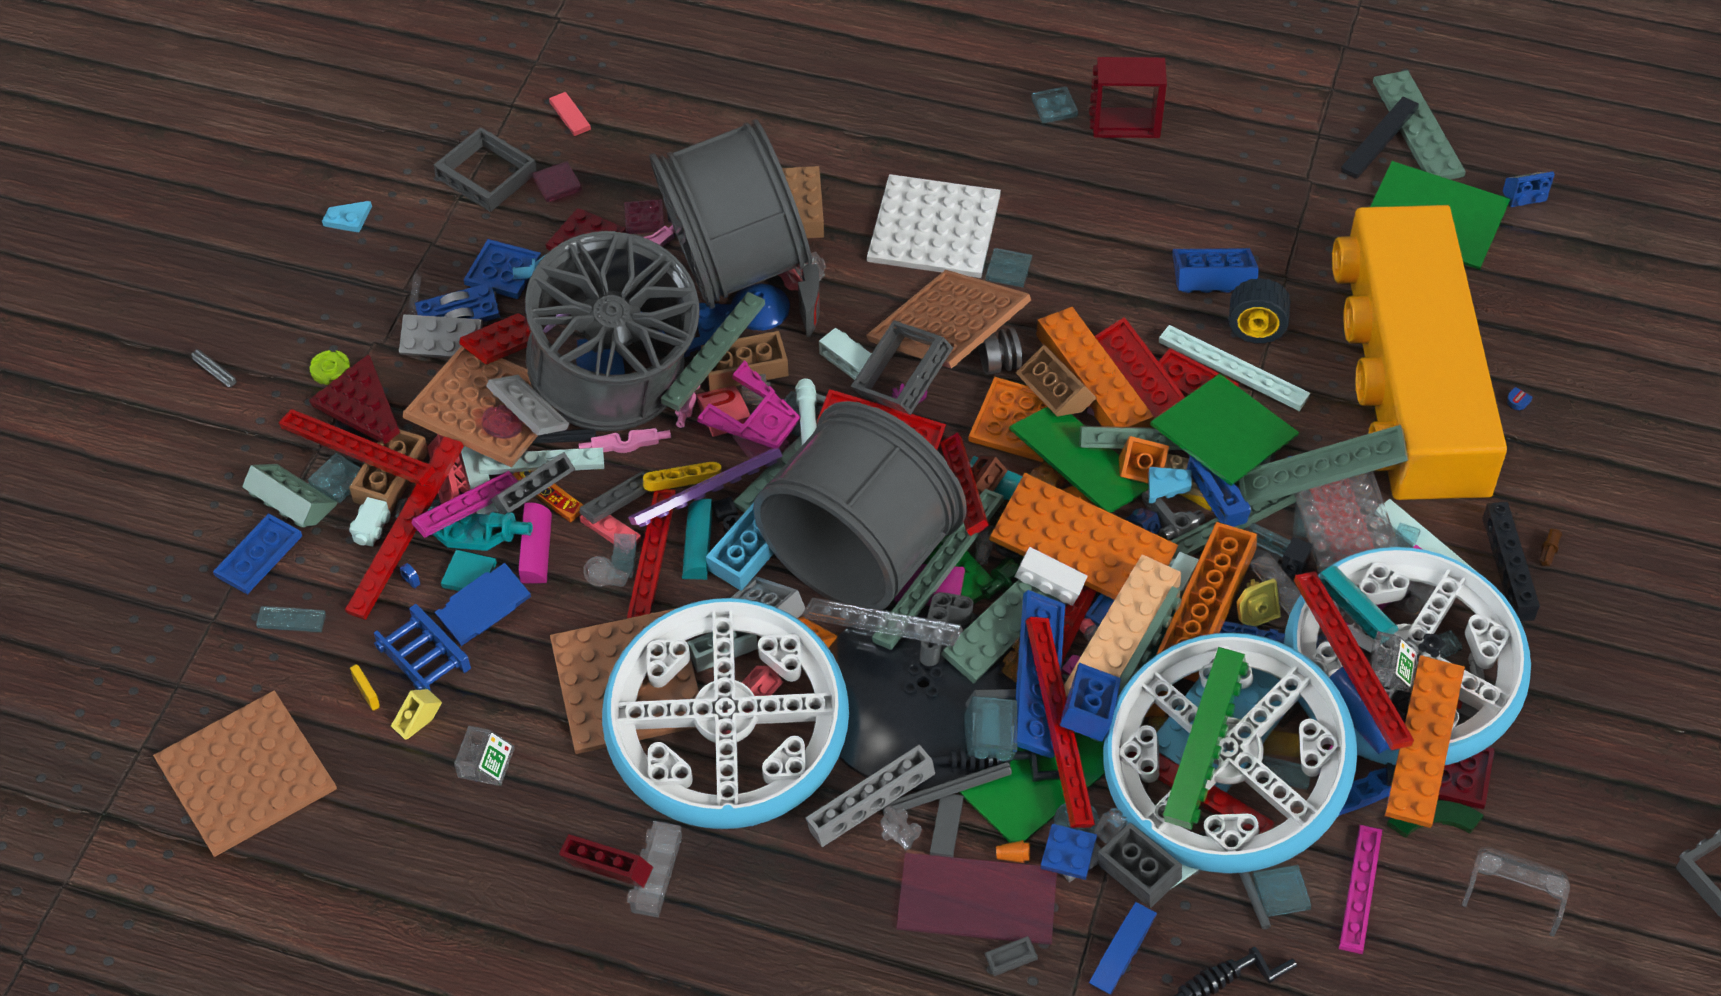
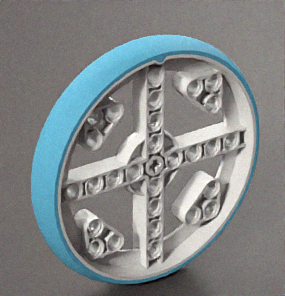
(1492, 616)
(784, 788)
(1253, 849)

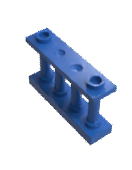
(431, 632)

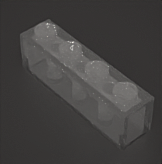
(661, 853)

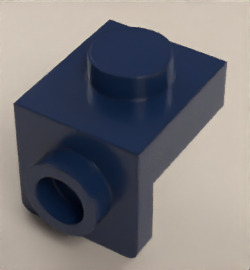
(1145, 519)

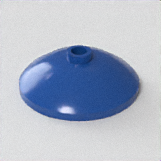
(775, 308)

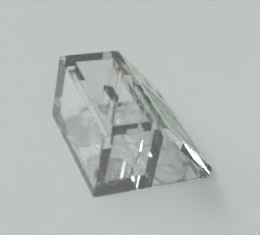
(1393, 661)
(483, 756)

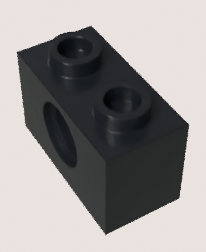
(1296, 558)

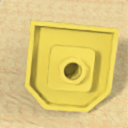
(1259, 603)

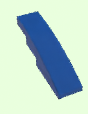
(1367, 791)
(1123, 948)

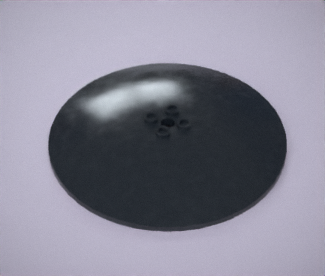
(894, 713)

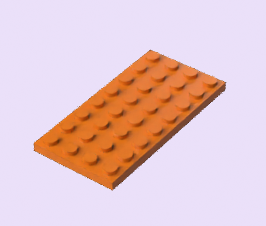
(1077, 535)

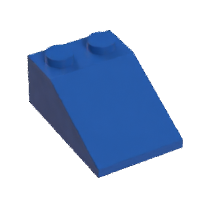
(1091, 702)

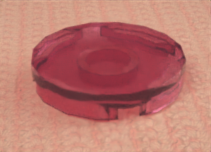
(501, 422)

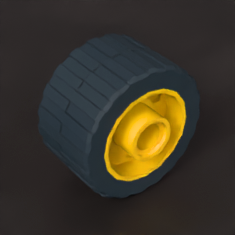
(1259, 310)

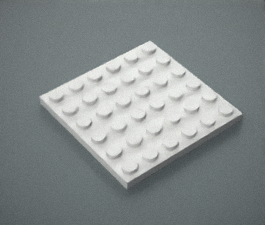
(934, 225)

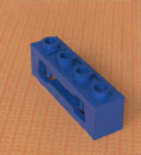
(1216, 491)

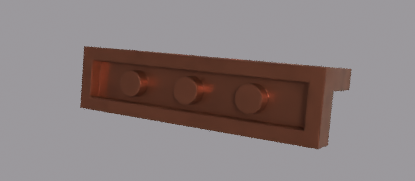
(989, 475)

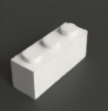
(1051, 576)

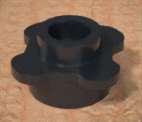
(1434, 640)

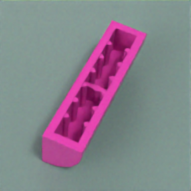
(535, 548)

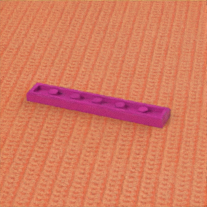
(462, 505)
(1360, 889)

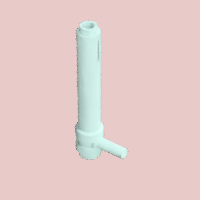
(806, 400)

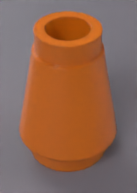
(1014, 851)

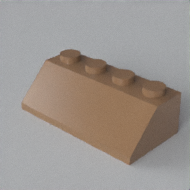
(1055, 383)

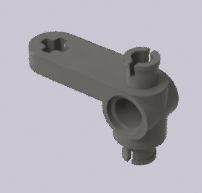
(1173, 523)

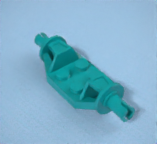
(478, 531)

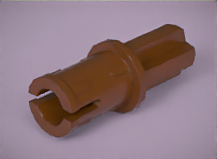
(1550, 547)

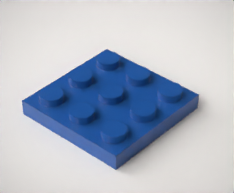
(496, 266)

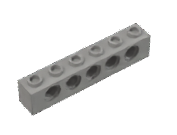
(870, 795)

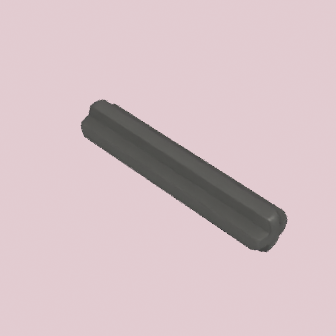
(213, 368)

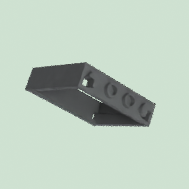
(445, 169)
(920, 379)
(1696, 877)

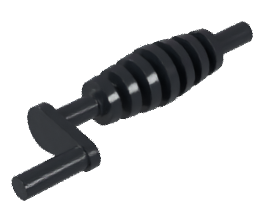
(962, 758)
(1216, 978)

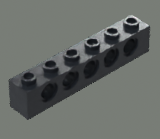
(1510, 560)

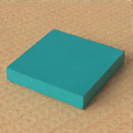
(466, 568)

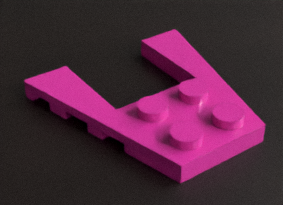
(766, 425)

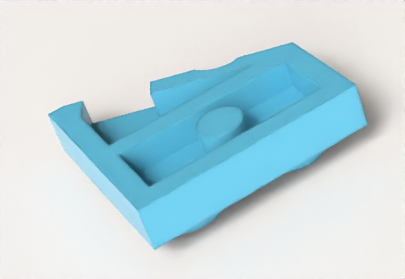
(347, 217)
(1168, 482)

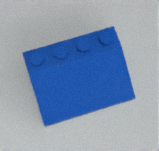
(1213, 268)

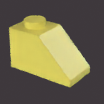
(416, 712)

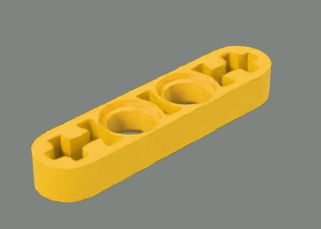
(662, 479)

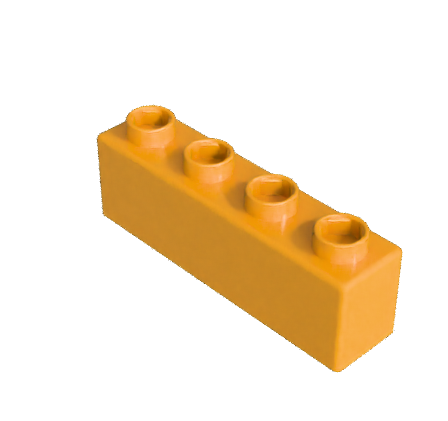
(1421, 350)

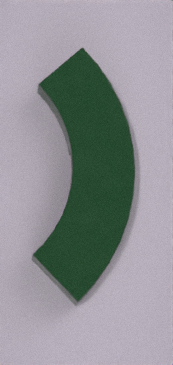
(1446, 813)

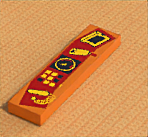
(556, 499)

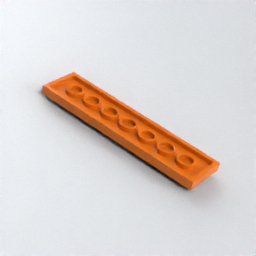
(1430, 723)

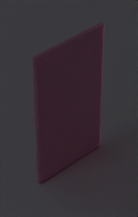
(976, 898)

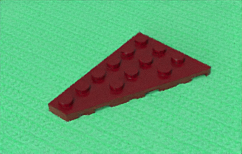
(359, 402)

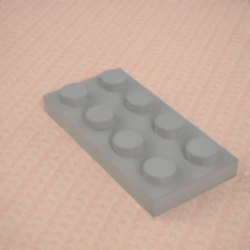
(434, 335)
(527, 405)

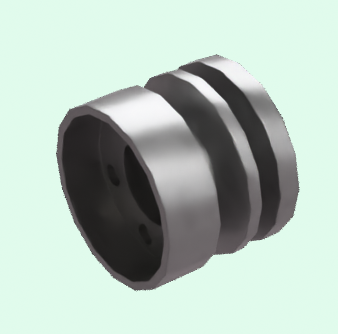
(1001, 350)

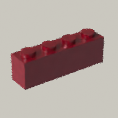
(606, 860)

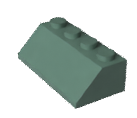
(288, 494)

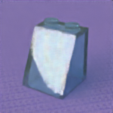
(991, 728)

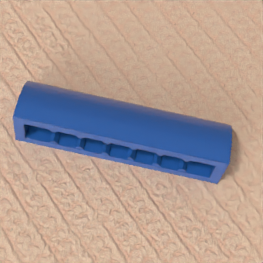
(1359, 713)

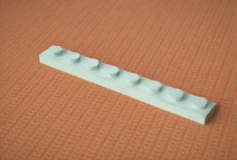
(1234, 368)

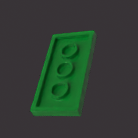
(974, 577)

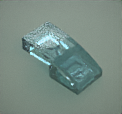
(624, 552)

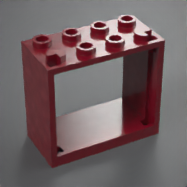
(1128, 121)

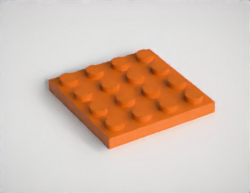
(1003, 407)

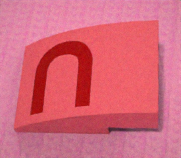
(727, 400)

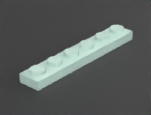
(580, 458)

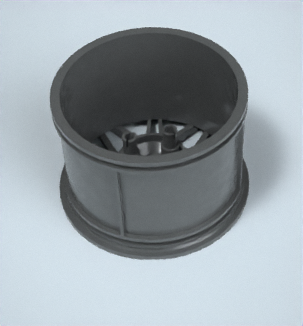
(732, 211)
(614, 292)
(859, 506)

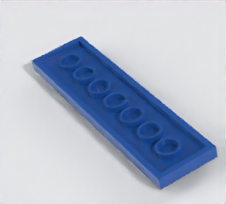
(1032, 721)

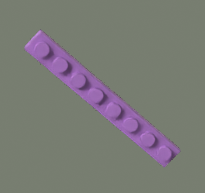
(698, 491)

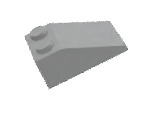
(774, 595)

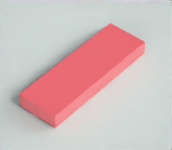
(570, 114)

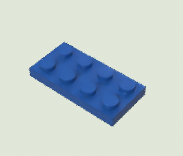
(257, 553)

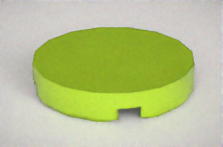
(328, 366)

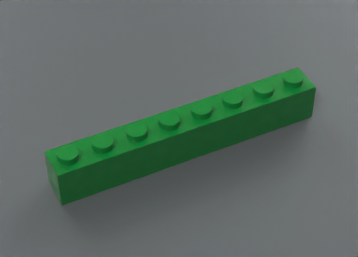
(1205, 738)

